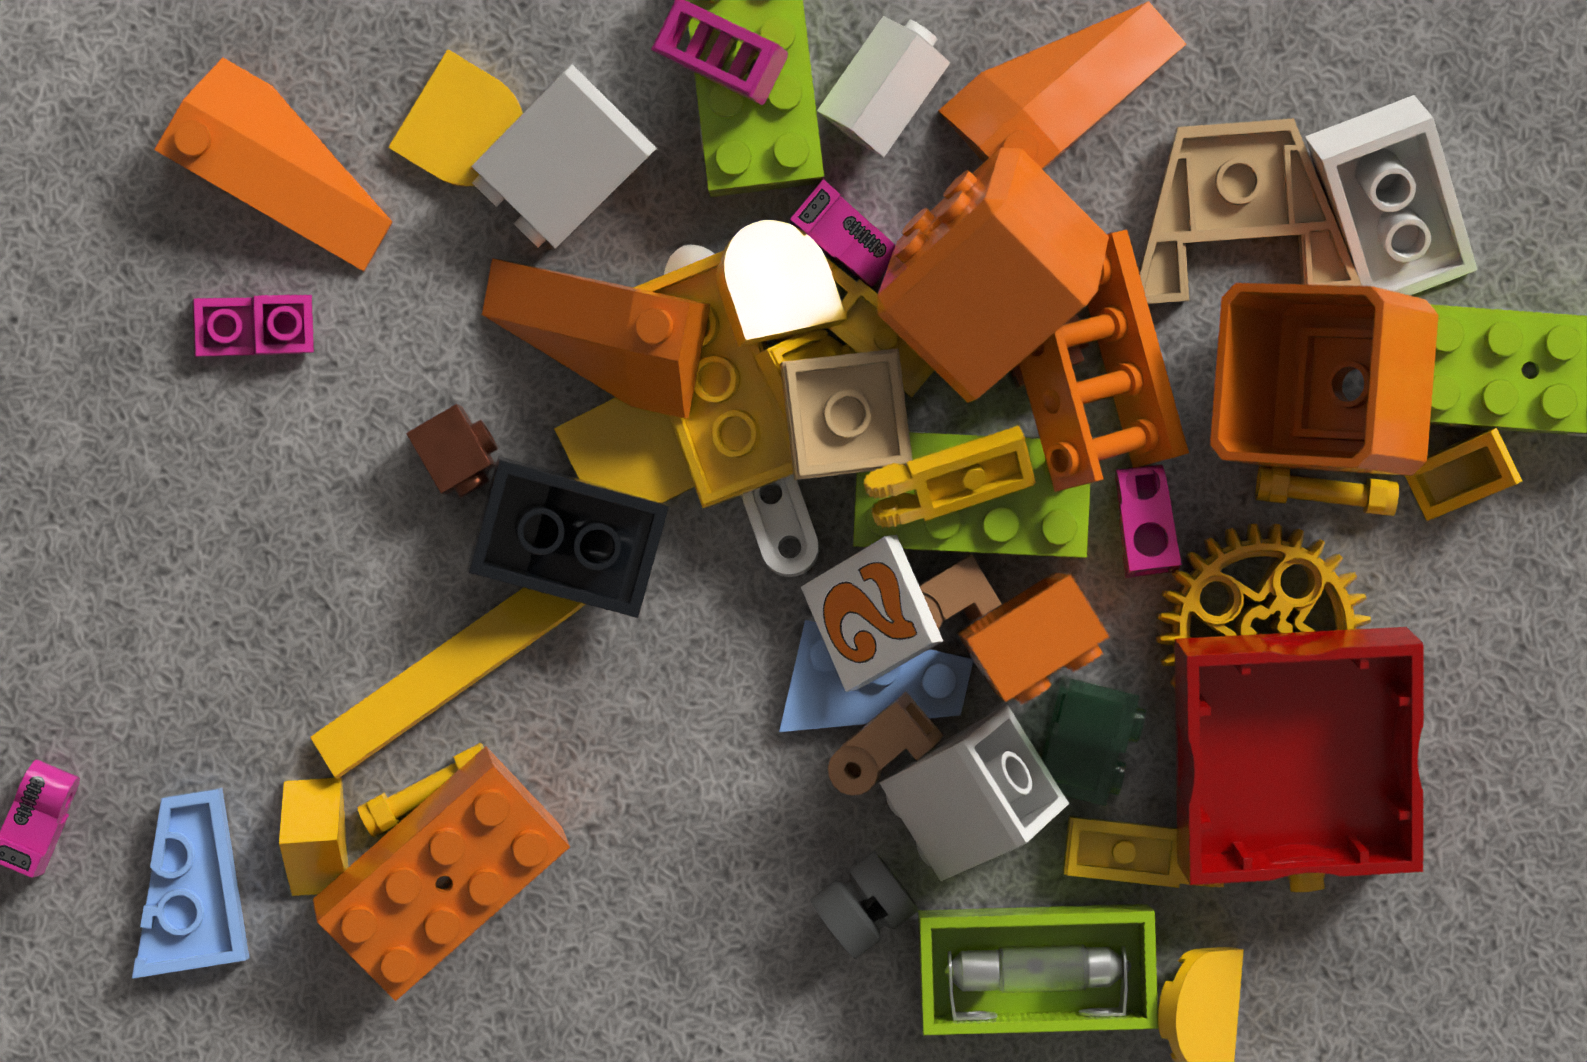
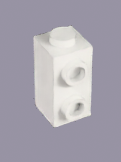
(885, 84)

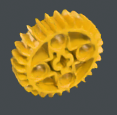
(1208, 570)

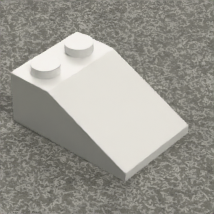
(1393, 198)

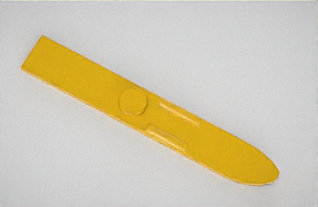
(439, 677)

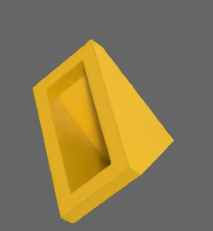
(1463, 474)
(313, 834)

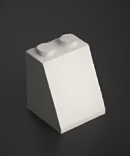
(561, 159)
(974, 795)

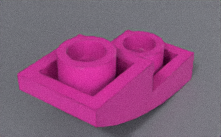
(253, 325)

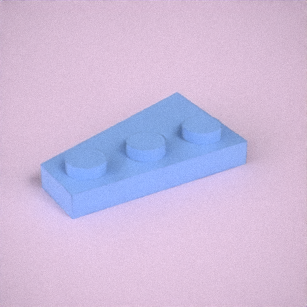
(819, 700)
(193, 890)

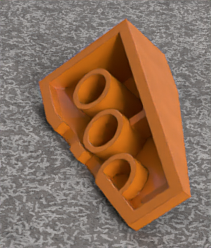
(1062, 88)
(260, 151)
(614, 335)

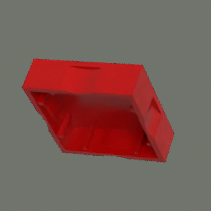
(1299, 754)

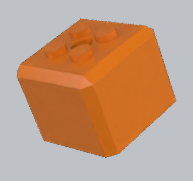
(991, 271)
(1285, 372)

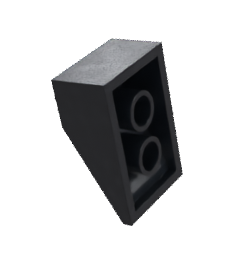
(567, 537)

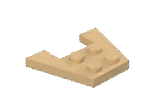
(1239, 186)

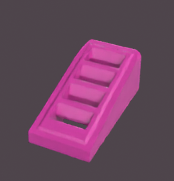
(764, 72)

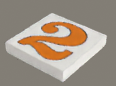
(871, 613)

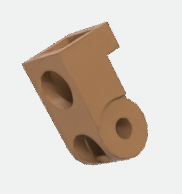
(958, 589)
(865, 755)

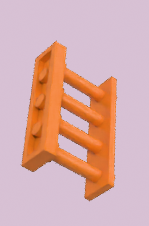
(1133, 378)

